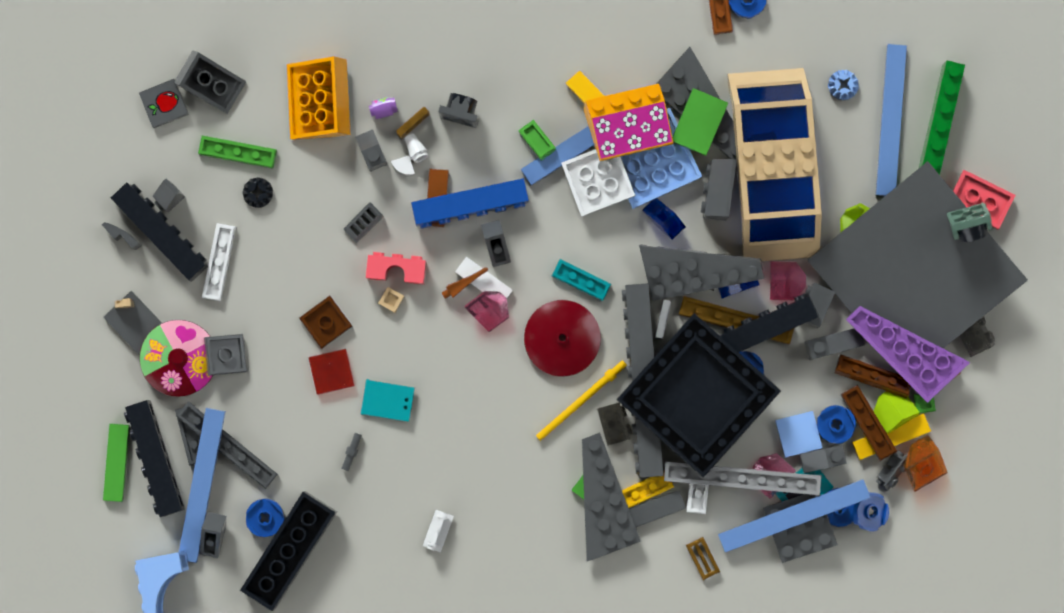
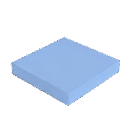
(798, 434)

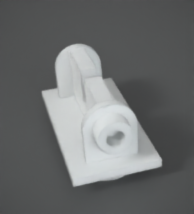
(438, 531)

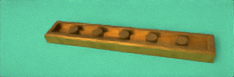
(722, 316)

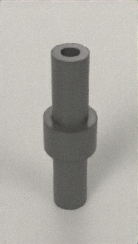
(351, 451)

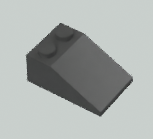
(209, 81)

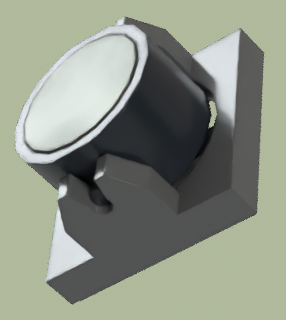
(460, 110)

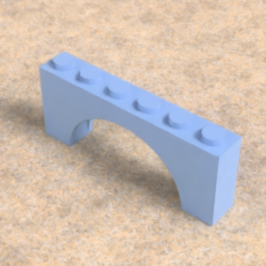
(154, 577)

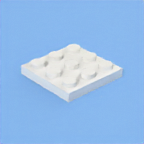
(597, 182)

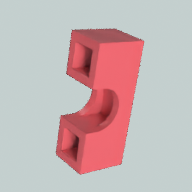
(379, 265)

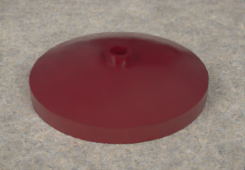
(558, 356)

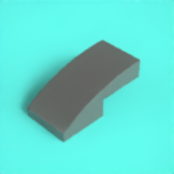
(118, 233)

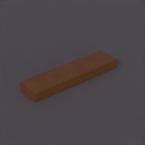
(872, 376)
(868, 423)

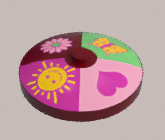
(175, 358)

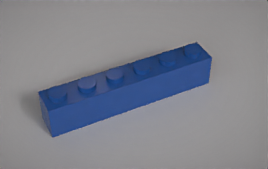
(470, 202)

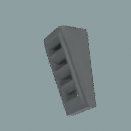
(358, 217)

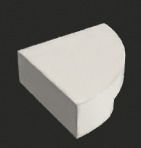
(403, 165)

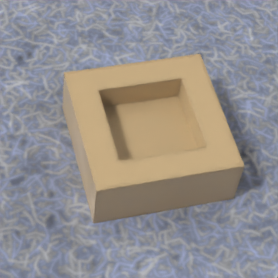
(391, 299)

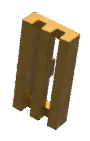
(413, 122)
(695, 543)

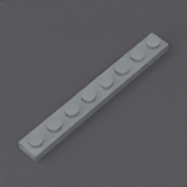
(745, 478)

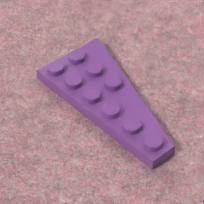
(917, 360)

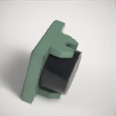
(970, 223)

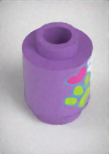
(383, 107)

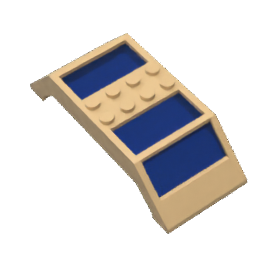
(776, 164)

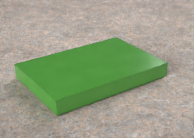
(699, 122)

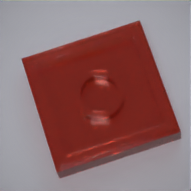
(331, 371)

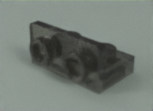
(977, 338)
(614, 424)

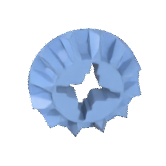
(843, 94)

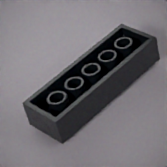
(288, 551)

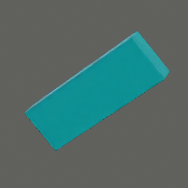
(581, 280)

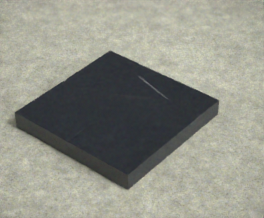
(698, 395)

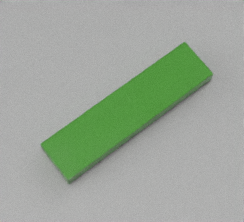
(237, 152)
(116, 462)

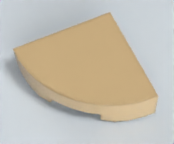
(124, 303)

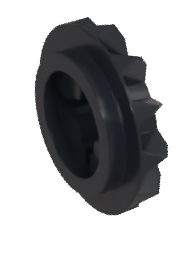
(263, 198)

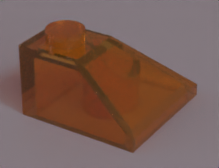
(924, 463)

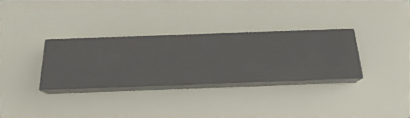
(230, 448)

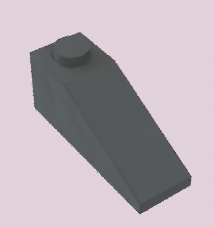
(833, 343)

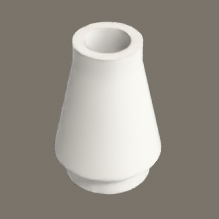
(416, 149)

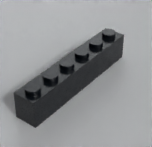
(156, 228)
(771, 323)
(154, 458)

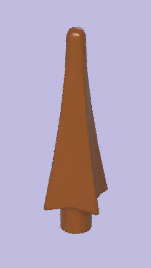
(456, 287)

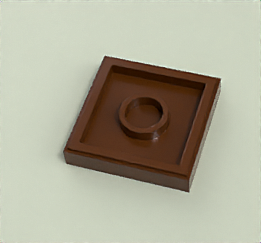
(325, 322)

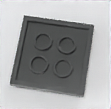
(803, 538)

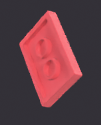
(975, 190)

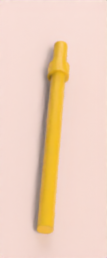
(609, 375)

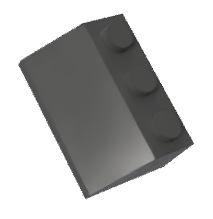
(719, 189)

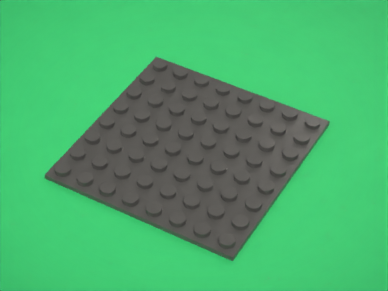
(911, 269)

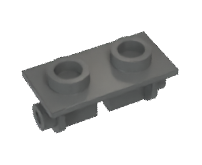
(890, 477)

